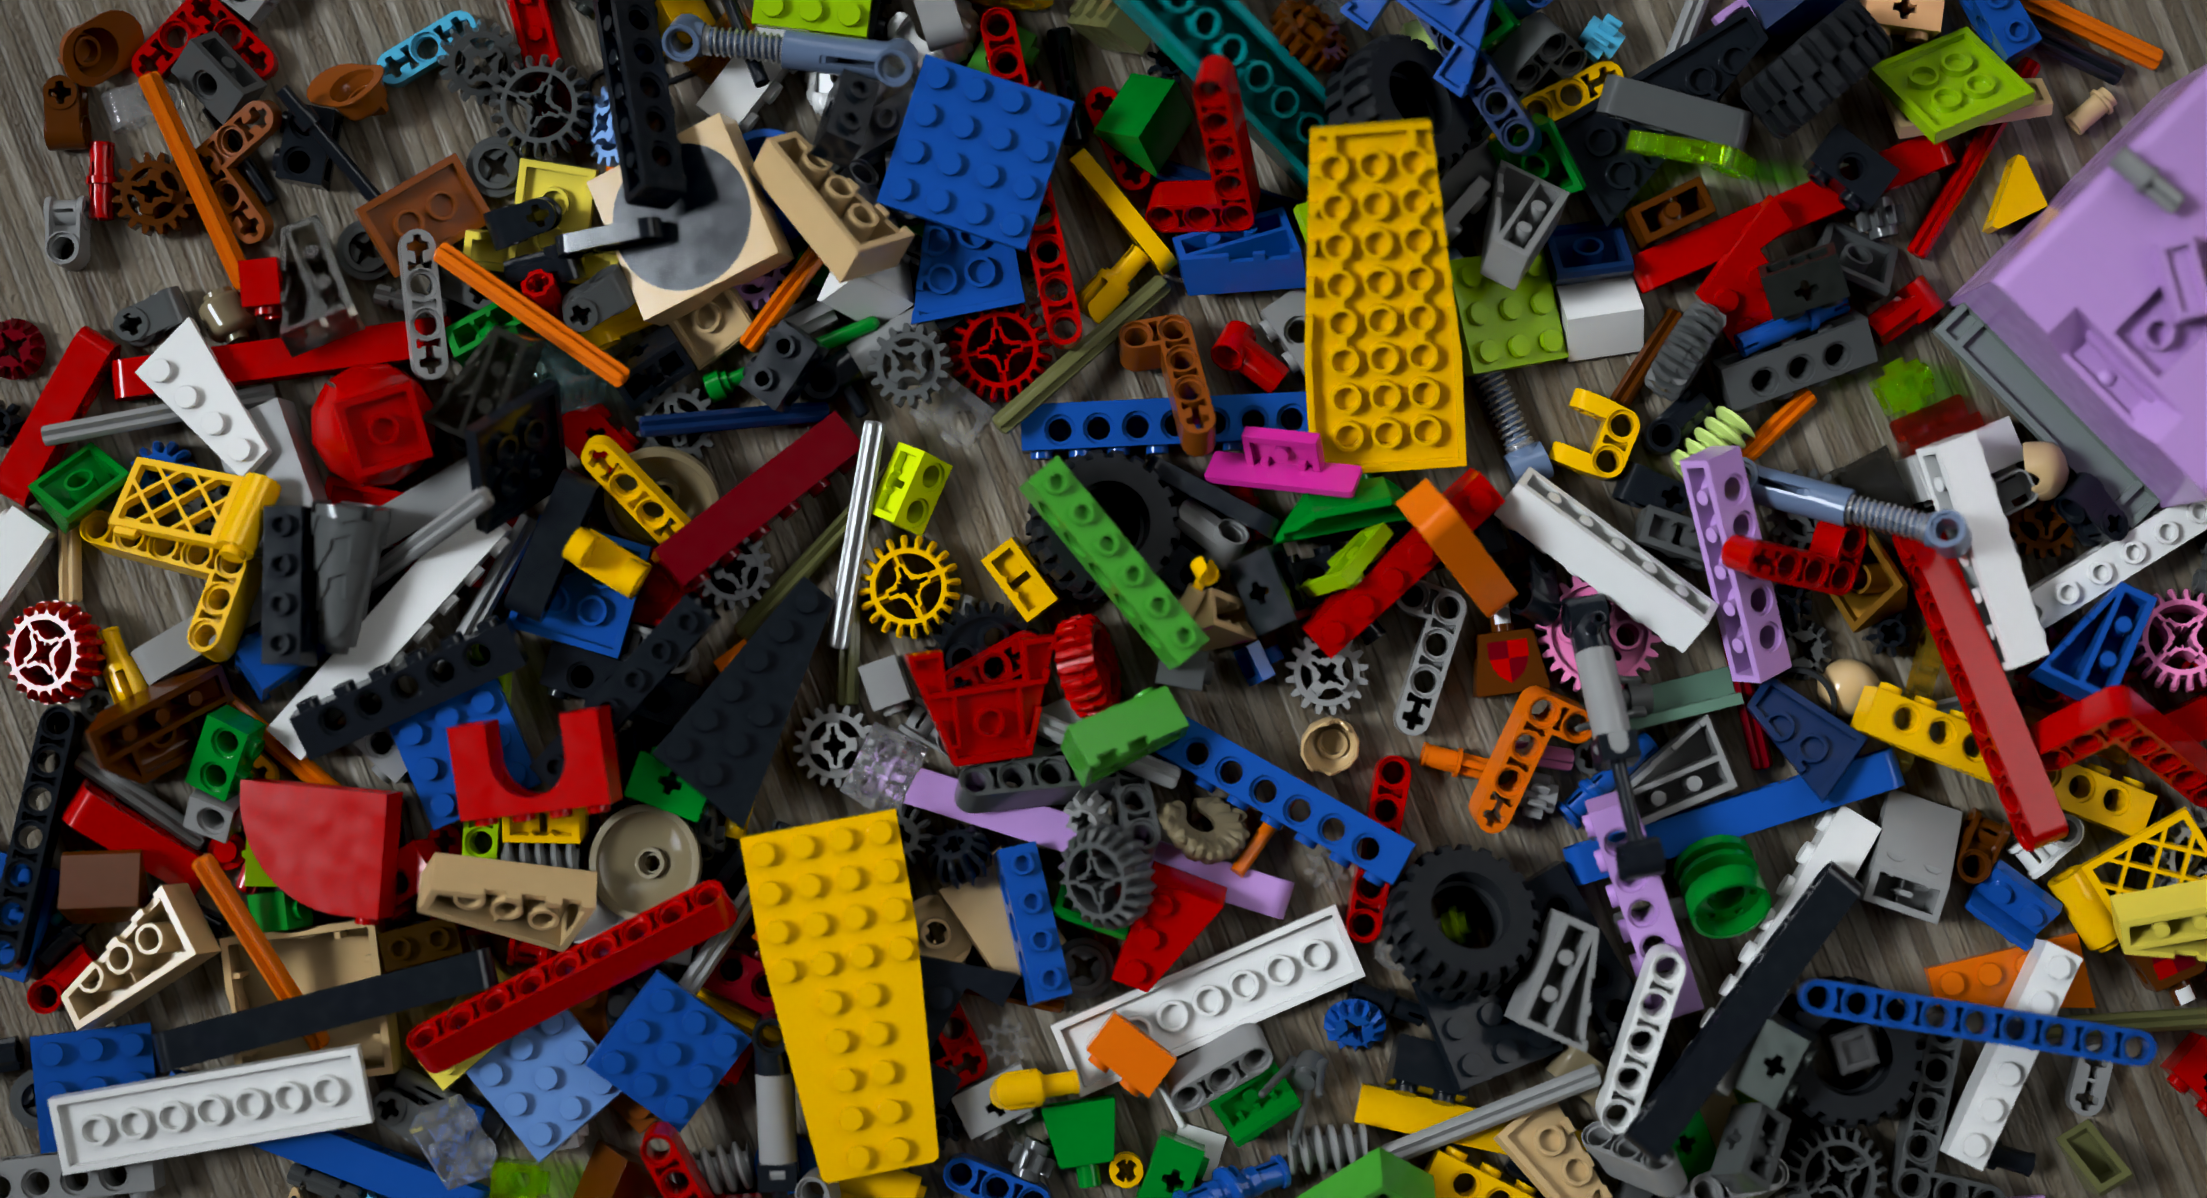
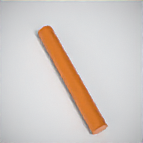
(1254, 848)

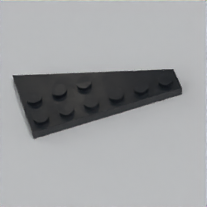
(1697, 69)

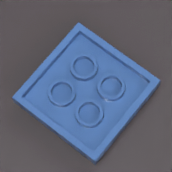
(543, 1083)

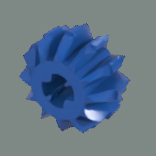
(167, 454)

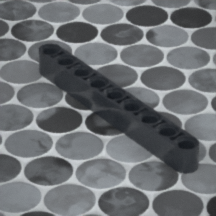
(325, 1009)
(1743, 1011)

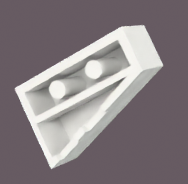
(2001, 453)

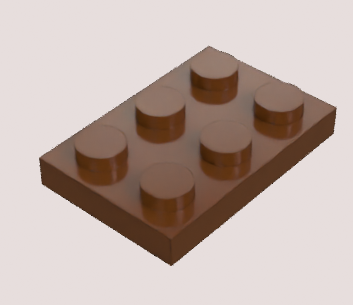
(434, 200)

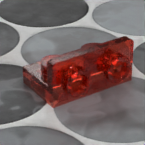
(1933, 424)

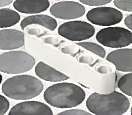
(1636, 1020)

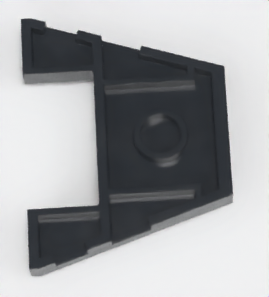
(942, 989)

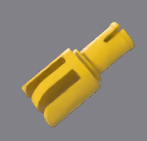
(1110, 286)
(121, 670)
(1030, 1088)

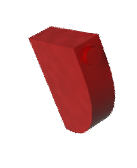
(326, 843)

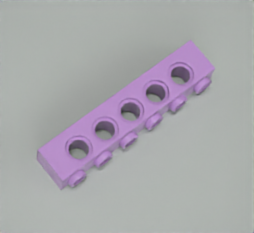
(1747, 605)
(1603, 819)

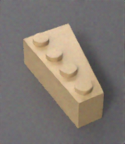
(828, 210)
(509, 897)
(150, 954)

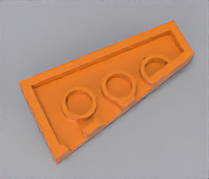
(1991, 975)

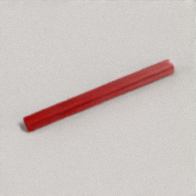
(1962, 177)

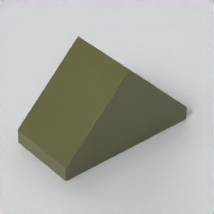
(2093, 1159)

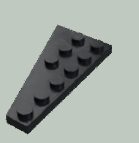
(736, 723)

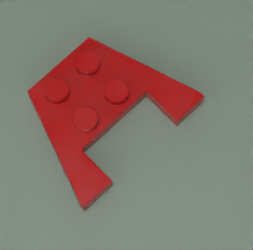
(1735, 279)
(990, 718)

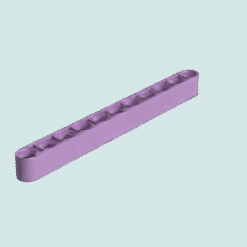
(1047, 827)

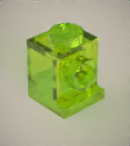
(505, 1183)

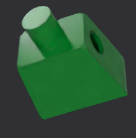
(1082, 1135)

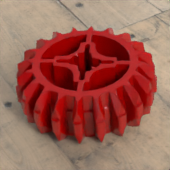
(982, 353)
(67, 658)
(1087, 665)

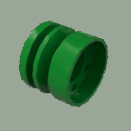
(1722, 886)

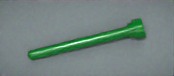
(722, 383)

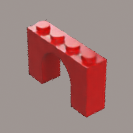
(489, 791)

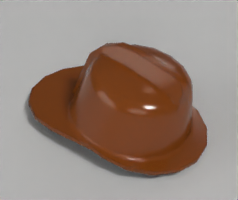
(100, 47)
(352, 90)

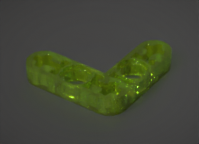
(1719, 157)

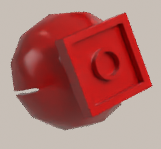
(372, 425)

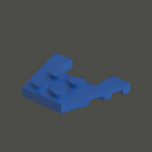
(1457, 19)

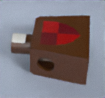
(1506, 659)
(2167, 973)

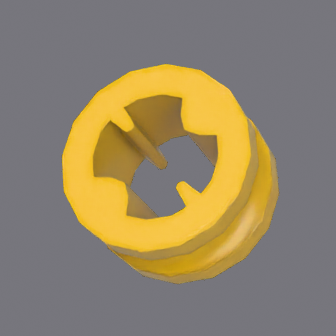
(1114, 1169)

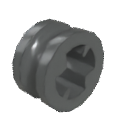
(89, 702)
(1580, 762)

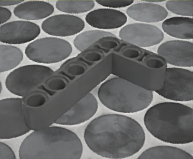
(1037, 793)
(1931, 1127)

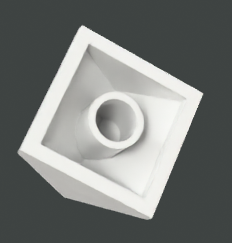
(878, 294)
(1601, 318)

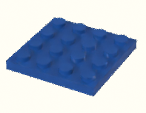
(975, 153)

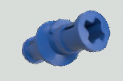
(1244, 1184)

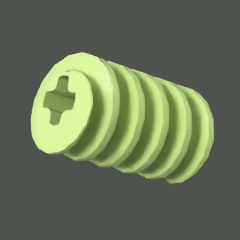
(1719, 432)

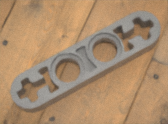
(418, 305)

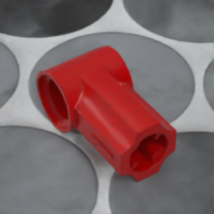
(544, 291)
(1909, 307)
(1239, 351)
(60, 979)

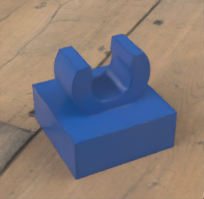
(1257, 662)

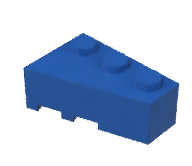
(1242, 260)
(2098, 646)

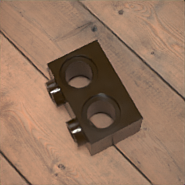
(422, 943)

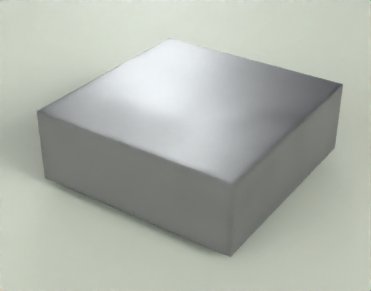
(1853, 1049)

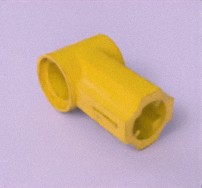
(614, 328)

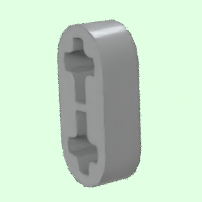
(2097, 1085)

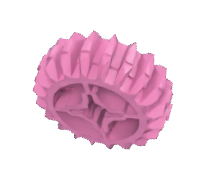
(2166, 631)

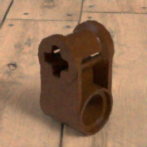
(66, 120)
(1979, 845)

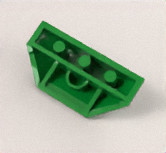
(1327, 515)

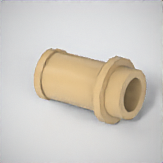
(2090, 111)

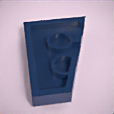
(1807, 735)

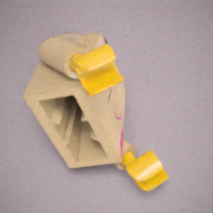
(1214, 611)

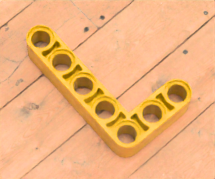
(187, 559)

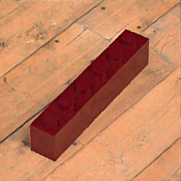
(756, 503)

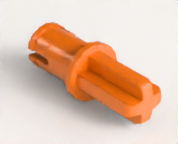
(1452, 761)

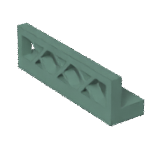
(1689, 697)

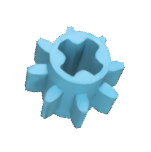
(1602, 37)

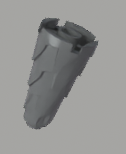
(345, 562)

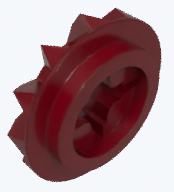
(31, 353)

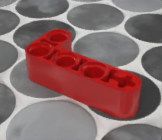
(1826, 567)
(117, 827)

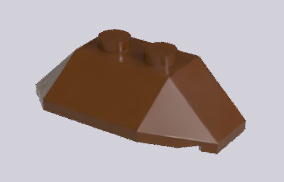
(158, 724)

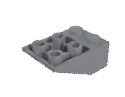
(1911, 856)

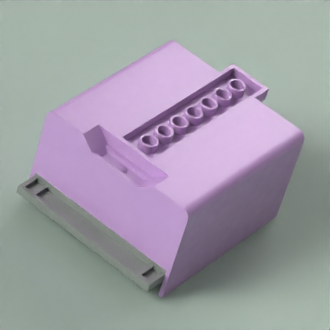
(2077, 323)

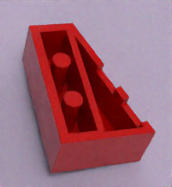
(1173, 921)

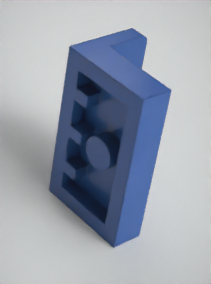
(2012, 905)

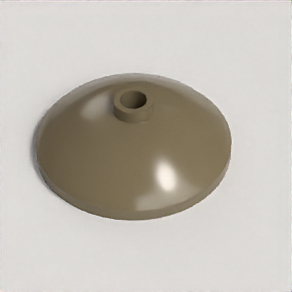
(690, 482)
(624, 854)

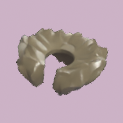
(1208, 847)

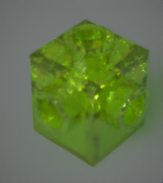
(1890, 388)

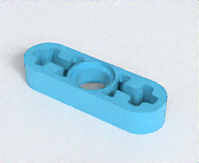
(396, 53)

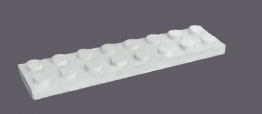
(1221, 992)
(211, 1109)

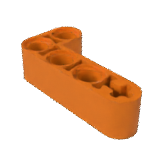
(1457, 547)
(1525, 760)

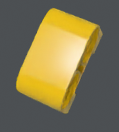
(1605, 440)
(607, 561)

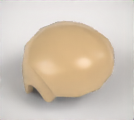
(2047, 464)
(1848, 681)
(1329, 746)

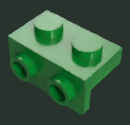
(1247, 1114)

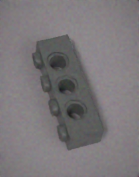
(1853, 354)

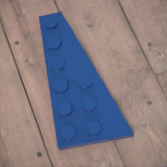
(963, 275)

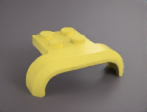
(565, 185)

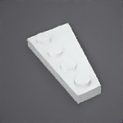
(197, 390)

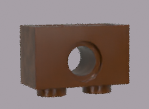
(1669, 212)

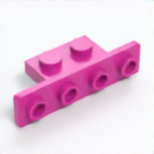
(1283, 463)

